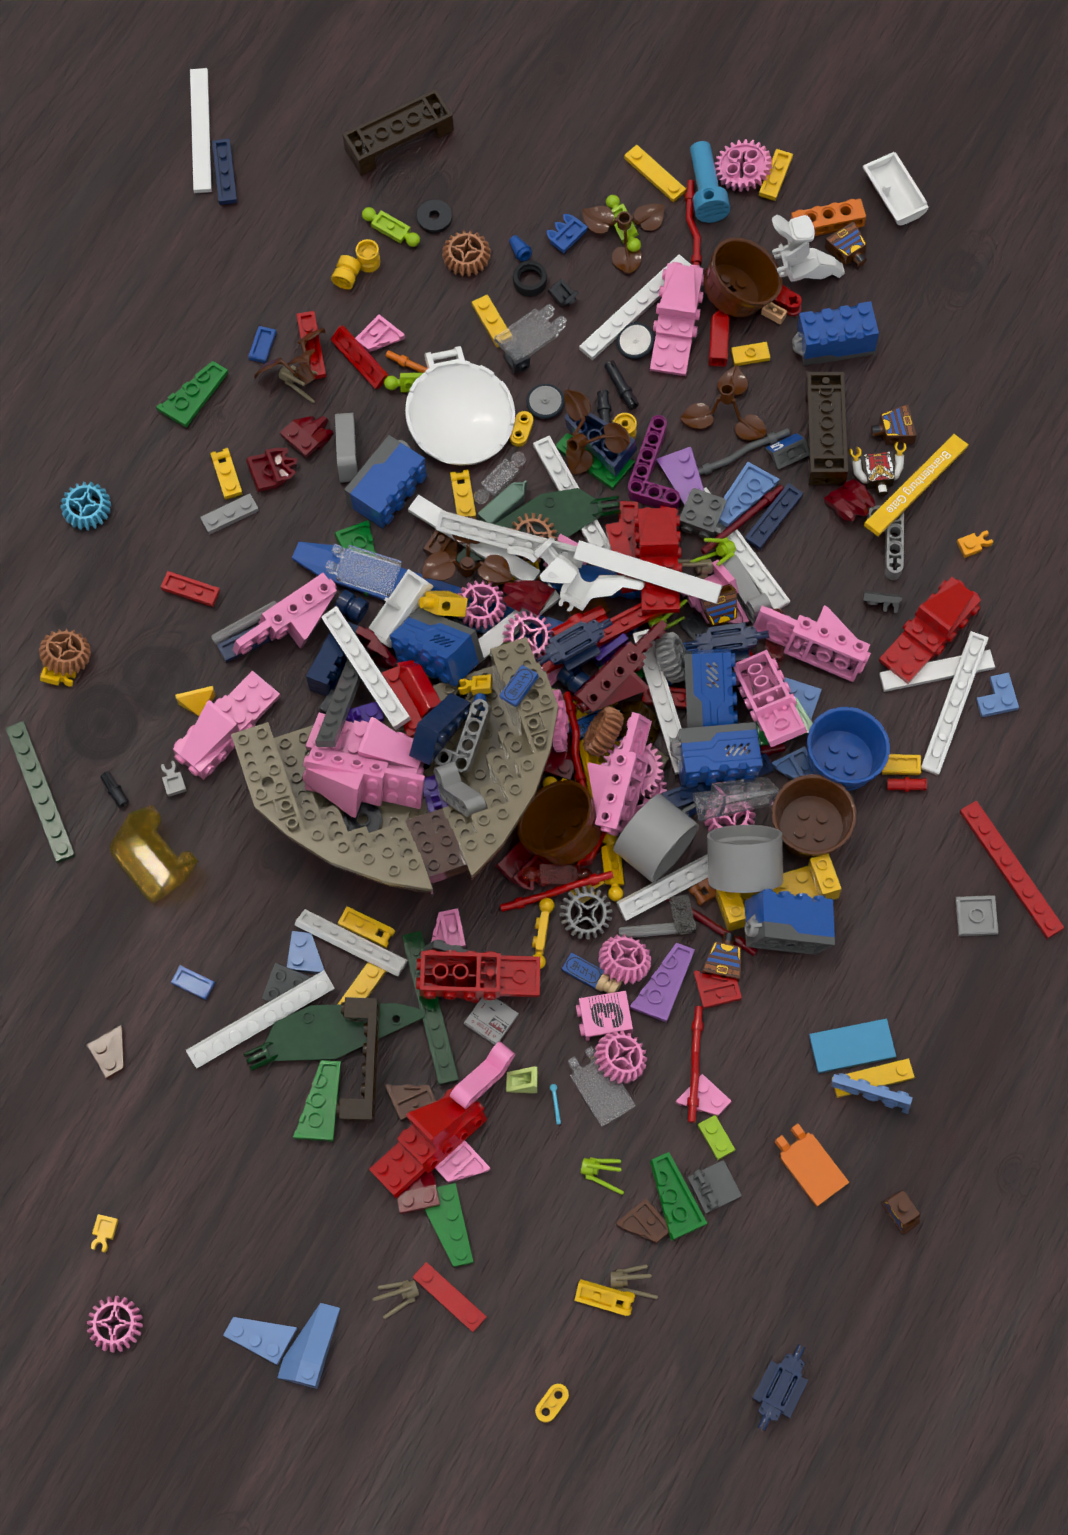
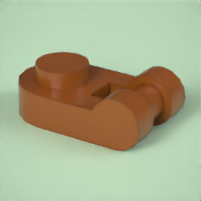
(696, 891)

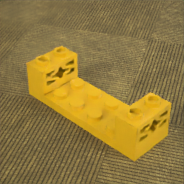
(814, 880)

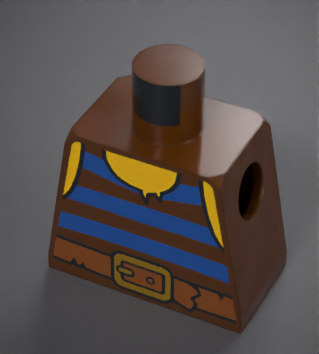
(847, 245)
(896, 426)
(724, 610)
(724, 958)
(902, 1211)

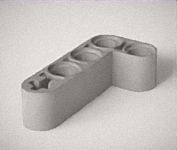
(346, 446)
(893, 543)
(748, 594)
(467, 734)
(456, 792)

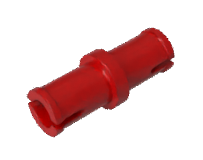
(906, 784)

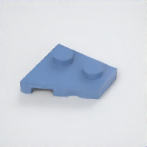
(303, 954)

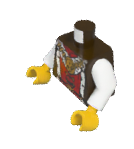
(878, 469)

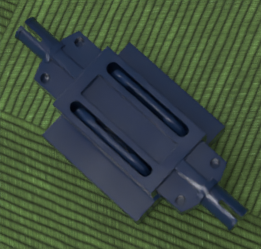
(732, 636)
(575, 645)
(781, 1388)

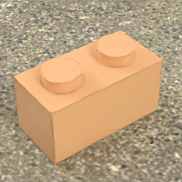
(774, 313)

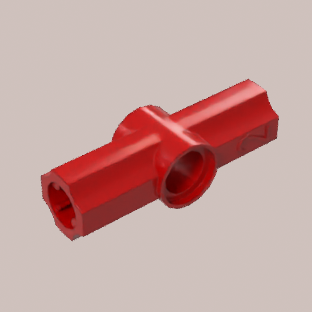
(596, 613)

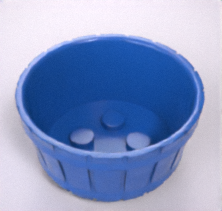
(847, 747)

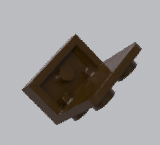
(640, 708)

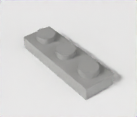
(229, 514)

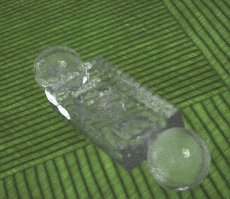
(499, 477)

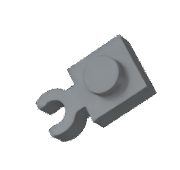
(173, 781)

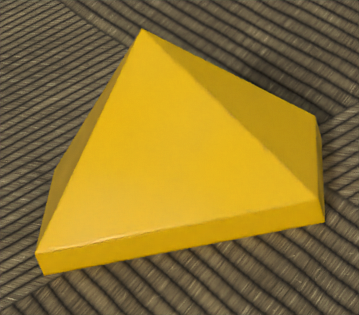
(196, 699)

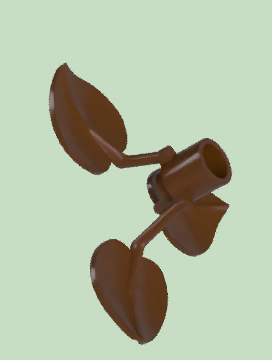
(601, 217)
(303, 370)
(730, 384)
(615, 435)
(441, 568)

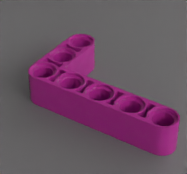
(647, 466)

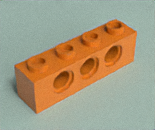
(835, 211)

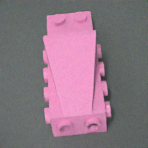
(676, 318)
(295, 613)
(825, 638)
(768, 698)
(211, 738)
(372, 741)
(358, 779)
(611, 784)

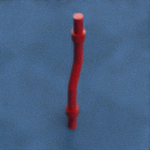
(696, 258)
(571, 711)
(593, 880)
(693, 1101)

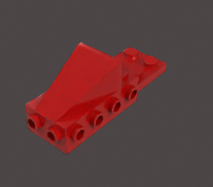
(658, 545)
(931, 629)
(477, 975)
(428, 1141)

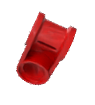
(787, 300)

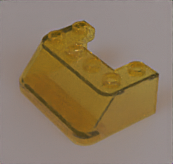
(148, 857)

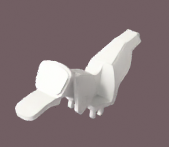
(797, 257)
(574, 589)

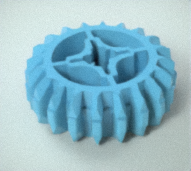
(82, 497)

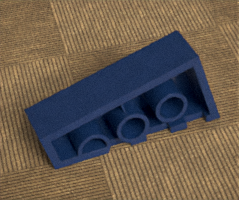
(594, 427)
(327, 666)
(438, 728)

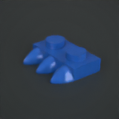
(567, 233)

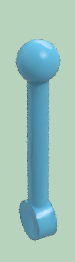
(553, 1087)

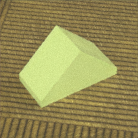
(522, 1080)

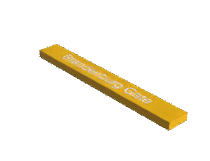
(916, 485)

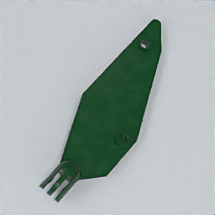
(566, 509)
(324, 1033)

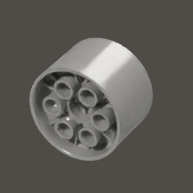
(656, 837)
(745, 858)

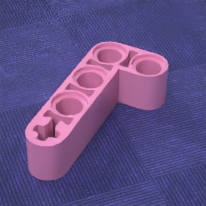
(483, 1076)

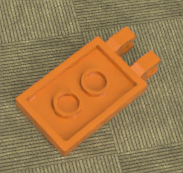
(811, 1166)

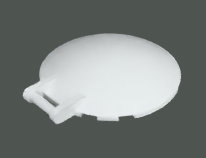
(459, 410)

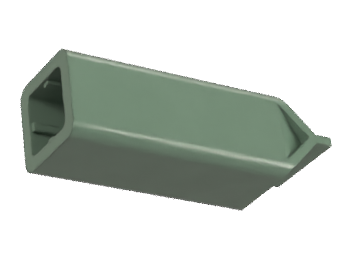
(504, 503)

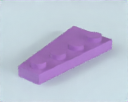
(682, 471)
(662, 989)

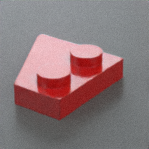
(716, 990)

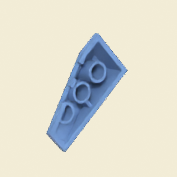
(308, 1353)

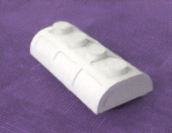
(896, 188)
(399, 606)

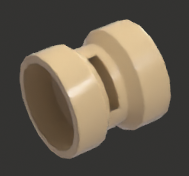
(608, 985)

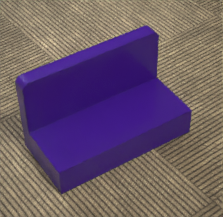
(609, 649)

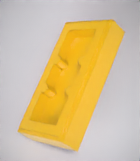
(750, 354)
(903, 765)

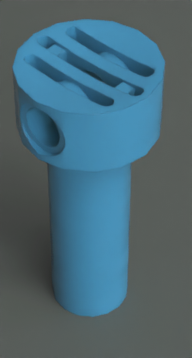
(710, 200)

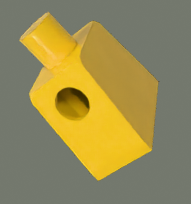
(437, 603)

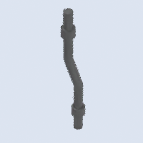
(770, 438)

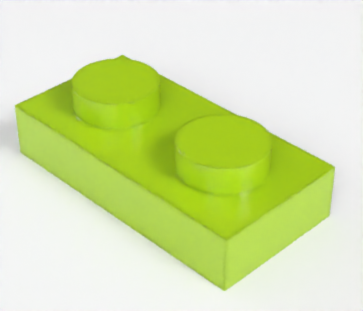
(716, 1137)

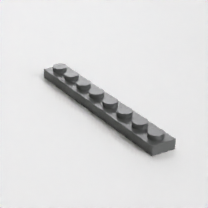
(339, 707)

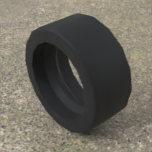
(526, 266)

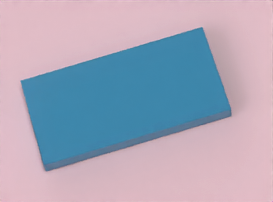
(852, 1046)

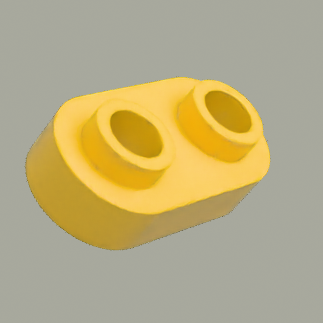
(521, 427)
(551, 1403)

